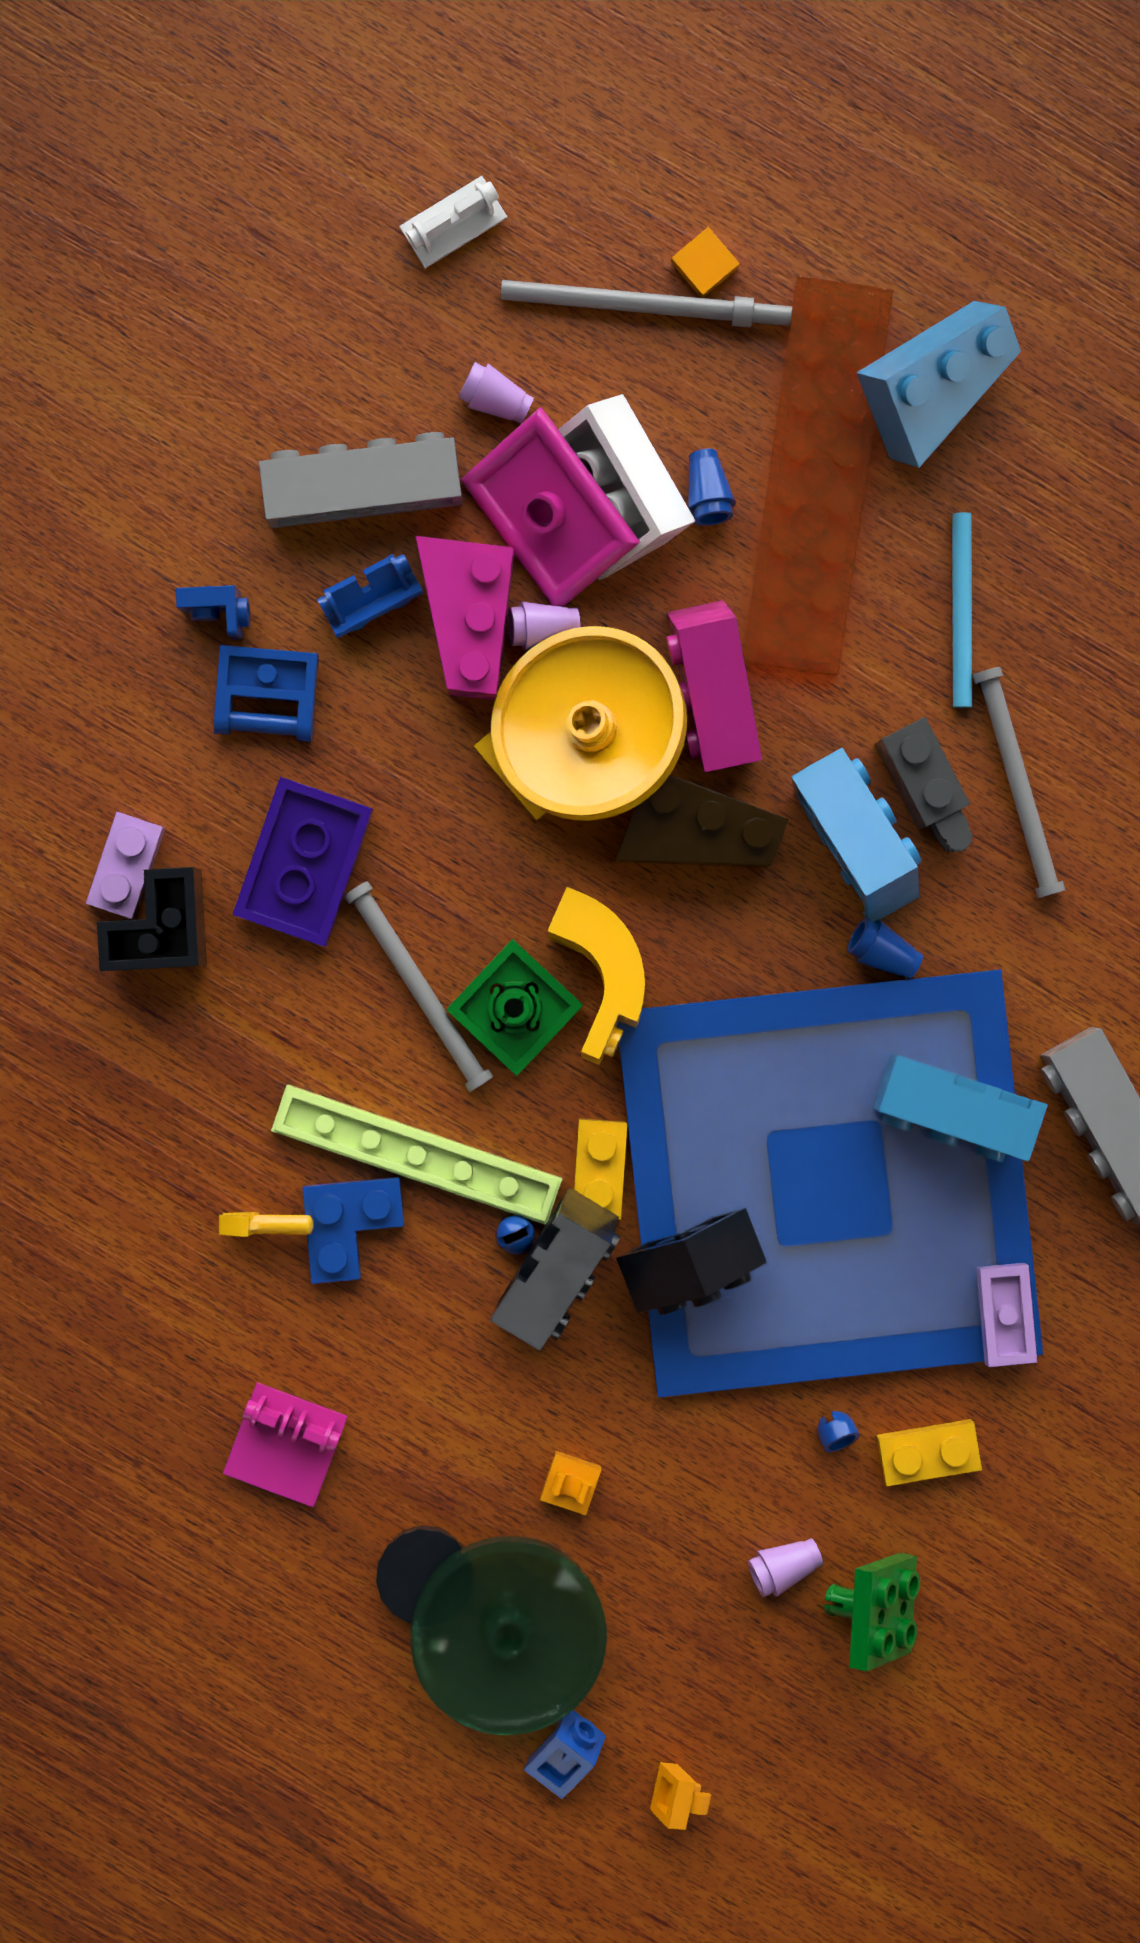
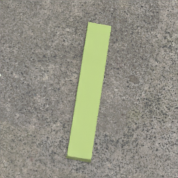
(416, 1154)

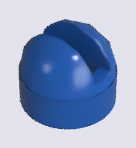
(511, 1225)
(837, 1433)

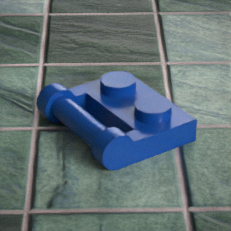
(266, 676)

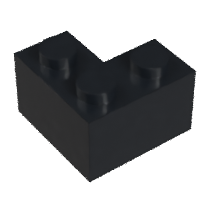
(172, 928)
(692, 1263)

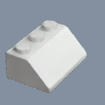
(629, 473)

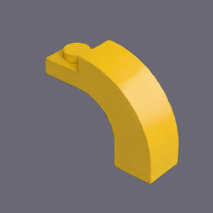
(605, 940)

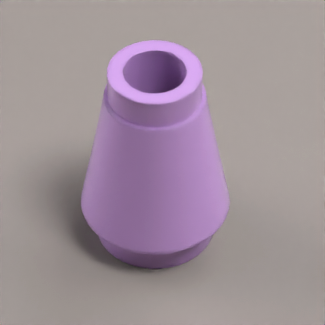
(495, 394)
(536, 622)
(784, 1566)

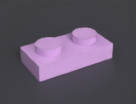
(120, 873)
(1006, 1314)

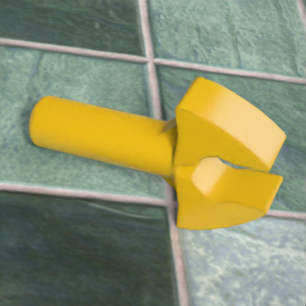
(249, 1223)

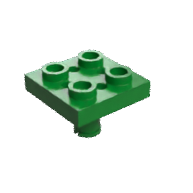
(514, 1007)
(879, 1610)

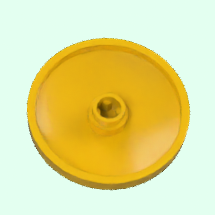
(589, 723)

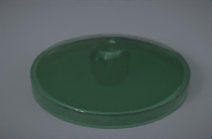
(508, 1635)

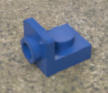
(208, 601)
(566, 1754)

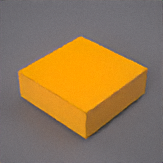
(705, 262)

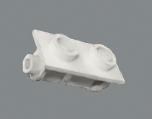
(454, 221)

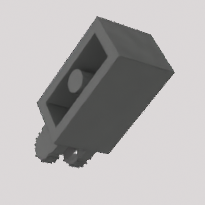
(927, 784)

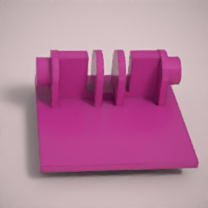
(285, 1444)

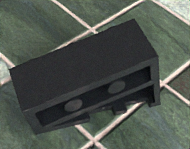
(557, 1270)

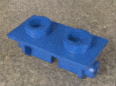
(389, 588)

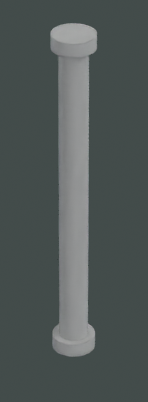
(1018, 782)
(418, 986)

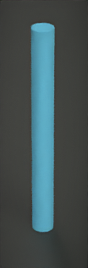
(962, 609)

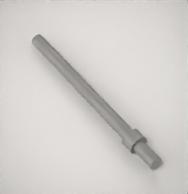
(740, 311)

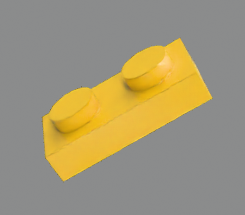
(601, 1162)
(929, 1452)

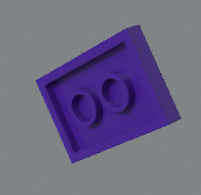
(303, 861)

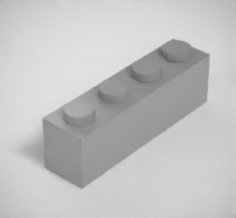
(360, 481)
(1103, 1109)

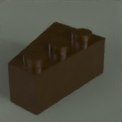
(700, 828)

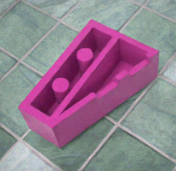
(469, 610)
(714, 686)

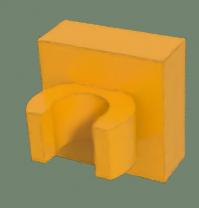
(570, 1483)
(677, 1796)

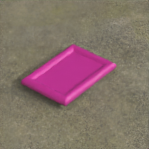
(549, 509)

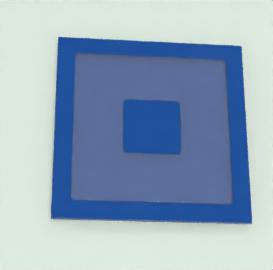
(858, 1220)

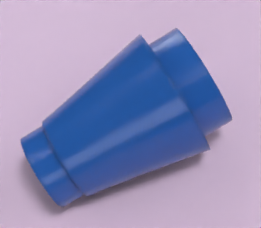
(708, 491)
(883, 949)

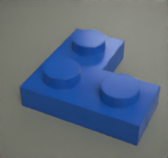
(338, 1214)

